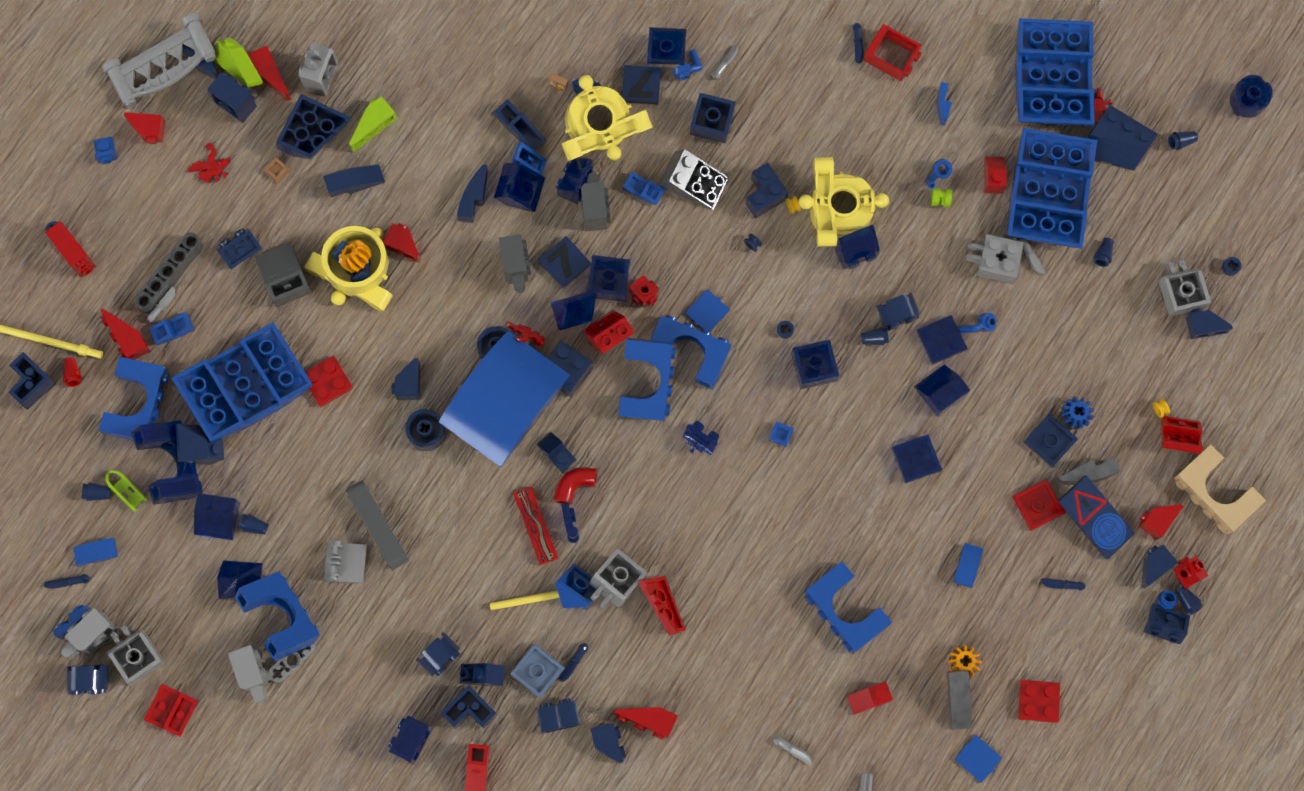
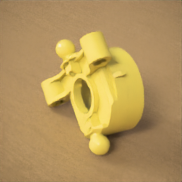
(585, 137)
(827, 221)
(330, 270)

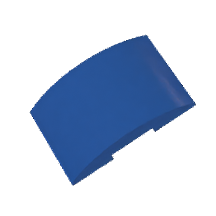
(1054, 72)
(1051, 188)
(243, 384)
(503, 398)

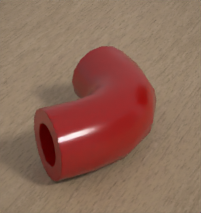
(571, 481)

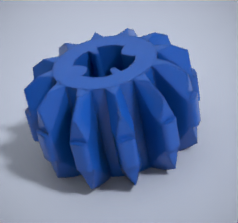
(1080, 419)

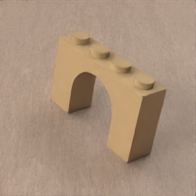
(1193, 481)

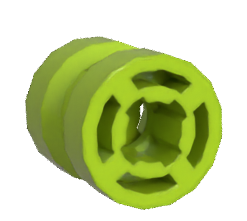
(945, 200)

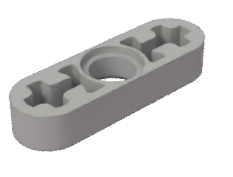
(284, 673)

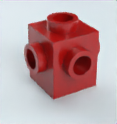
(644, 292)
(1190, 571)

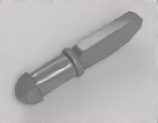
(724, 64)
(1035, 263)
(162, 304)
(795, 751)

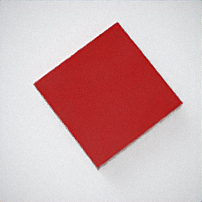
(1038, 505)

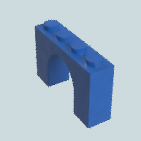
(714, 349)
(153, 378)
(654, 405)
(276, 591)
(853, 634)

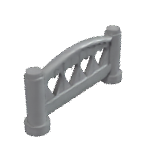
(124, 74)

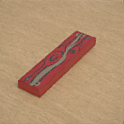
(535, 525)

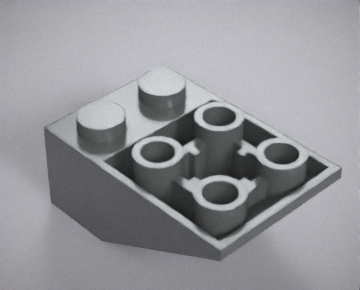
(693, 179)
(283, 275)

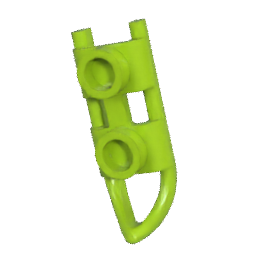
(122, 486)

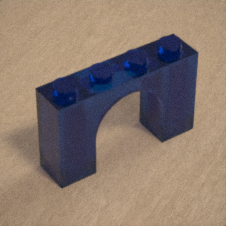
(186, 482)

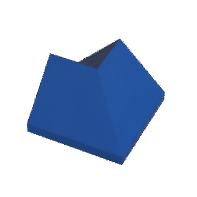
(575, 588)

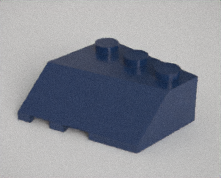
(310, 128)
(1121, 139)

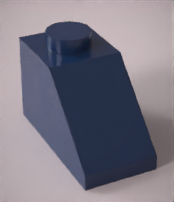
(1206, 324)
(408, 382)
(1156, 564)

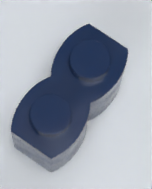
(558, 716)

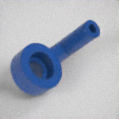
(683, 71)
(939, 174)
(986, 323)

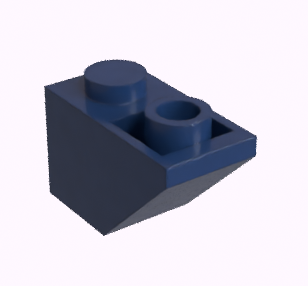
(482, 674)
(606, 741)

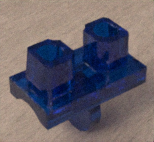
(699, 440)

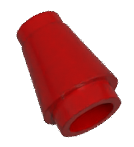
(71, 373)

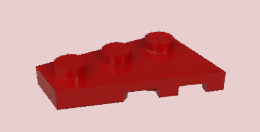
(663, 603)

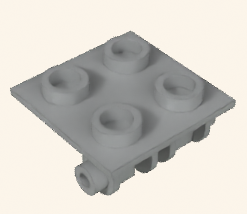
(345, 562)

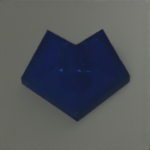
(666, 46)
(574, 310)
(235, 575)

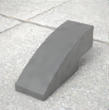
(1095, 473)
(959, 699)

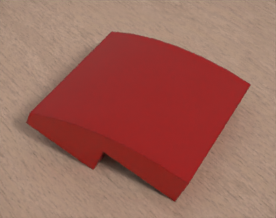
(1181, 434)
(170, 710)

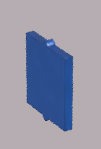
(707, 311)
(978, 758)

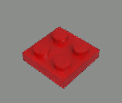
(328, 381)
(1039, 701)

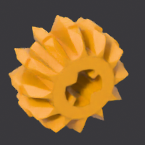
(354, 256)
(959, 655)

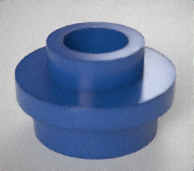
(1167, 599)

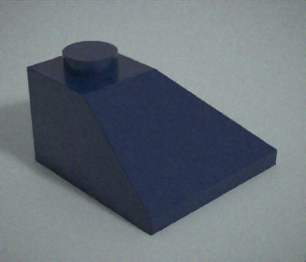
(195, 446)

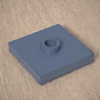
(537, 671)

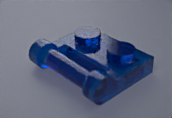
(569, 519)

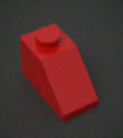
(148, 126)
(995, 175)
(401, 242)
(1159, 519)
(870, 698)

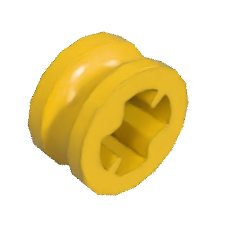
(793, 204)
(1161, 408)

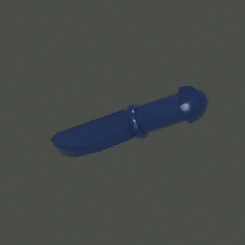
(858, 43)
(59, 583)
(1061, 584)
(573, 663)

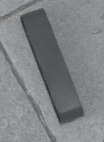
(168, 264)
(377, 525)

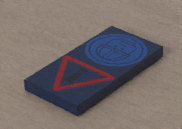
(1096, 517)

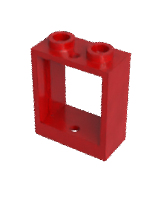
(899, 39)
(70, 249)
(614, 330)

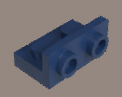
(238, 248)
(1167, 624)

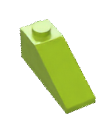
(235, 61)
(375, 119)

